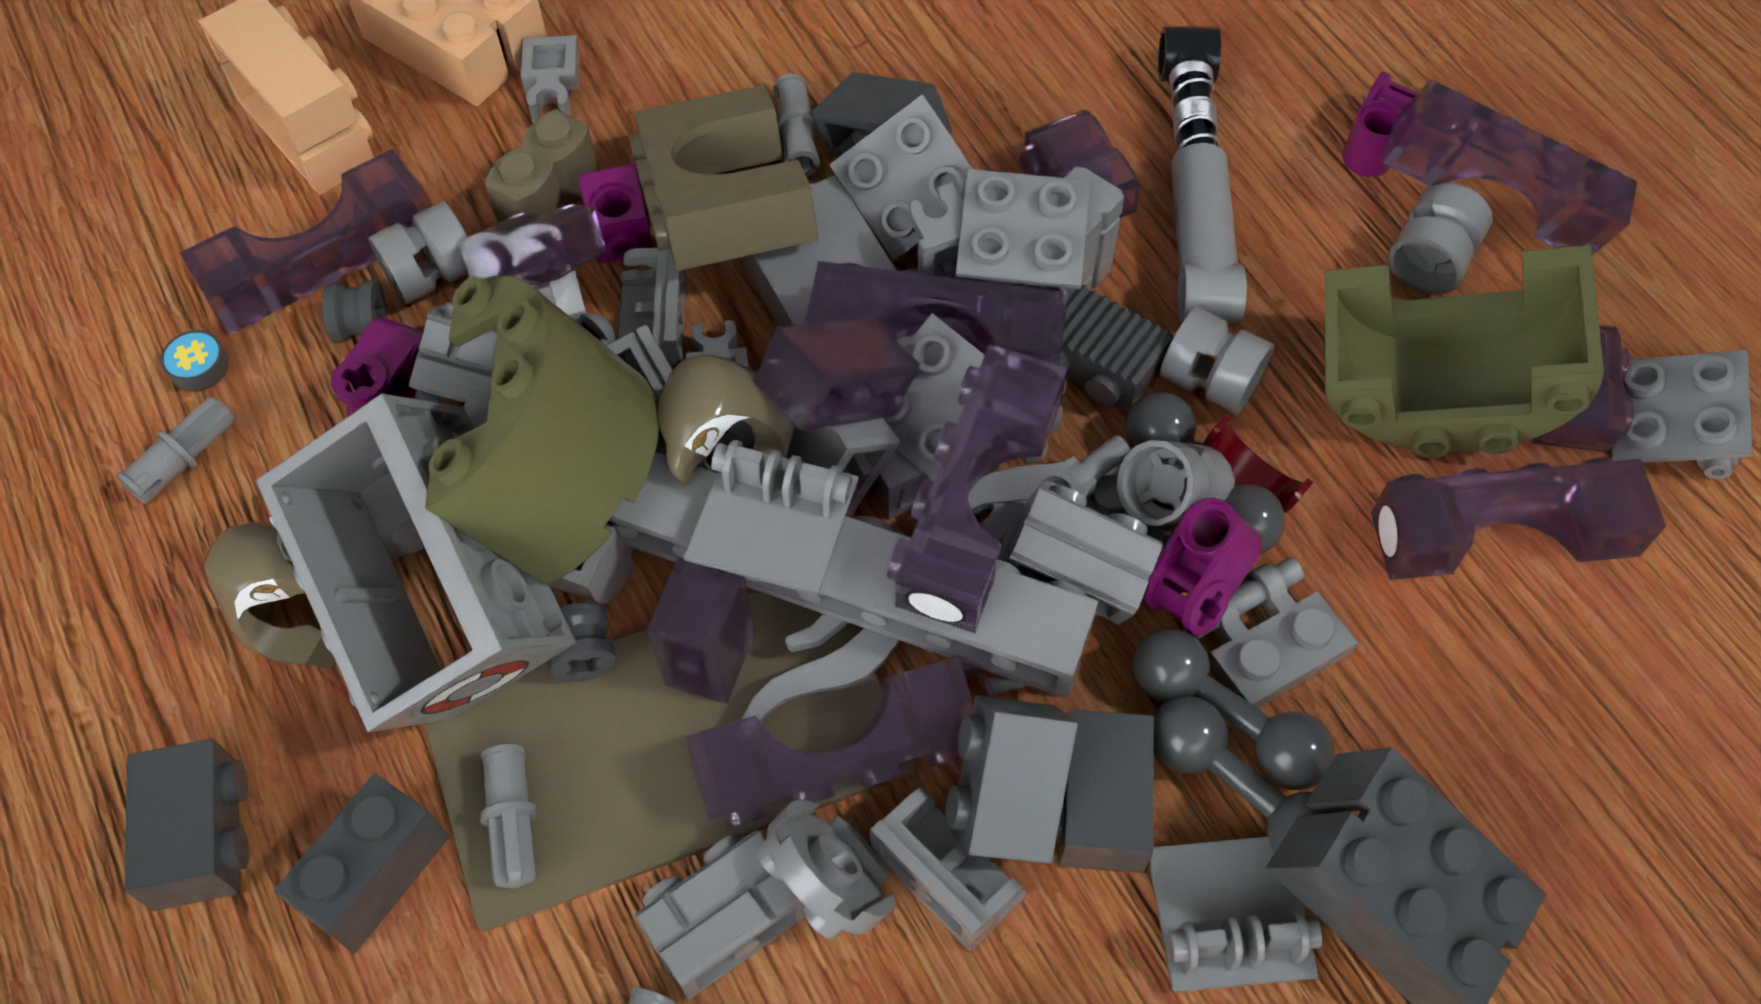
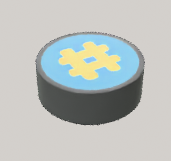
(194, 360)

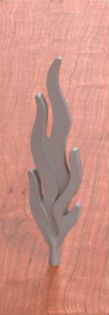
(999, 492)

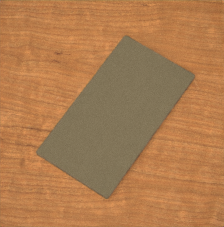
(616, 762)

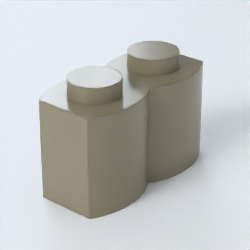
(543, 169)

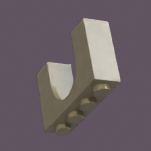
(712, 214)

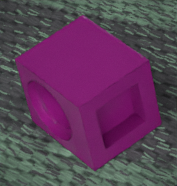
(619, 210)

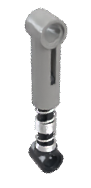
(1200, 177)

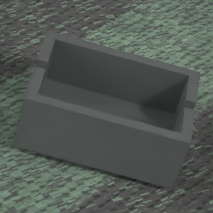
(1406, 880)

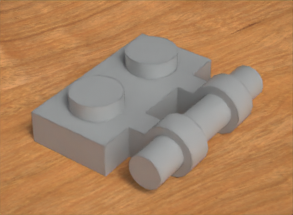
(1282, 649)

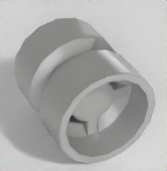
(438, 235)
(1440, 238)
(1238, 364)
(1167, 477)

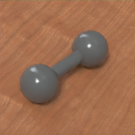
(1171, 419)
(1194, 739)
(1288, 748)

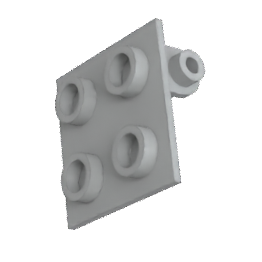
(902, 164)
(1023, 229)
(933, 392)
(1689, 411)
(771, 517)
(1229, 917)

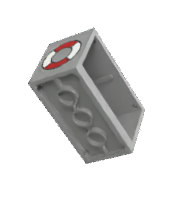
(357, 592)

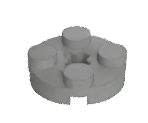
(827, 870)

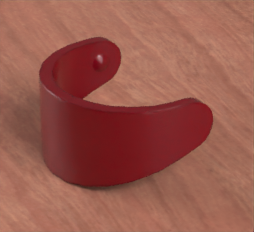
(1251, 469)

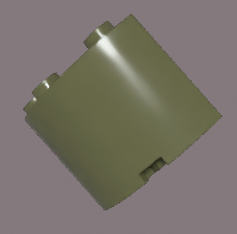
(1466, 365)
(561, 436)

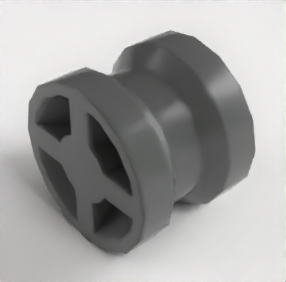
(351, 309)
(592, 652)

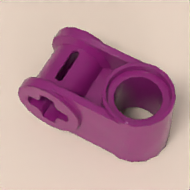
(1373, 126)
(378, 364)
(1201, 570)

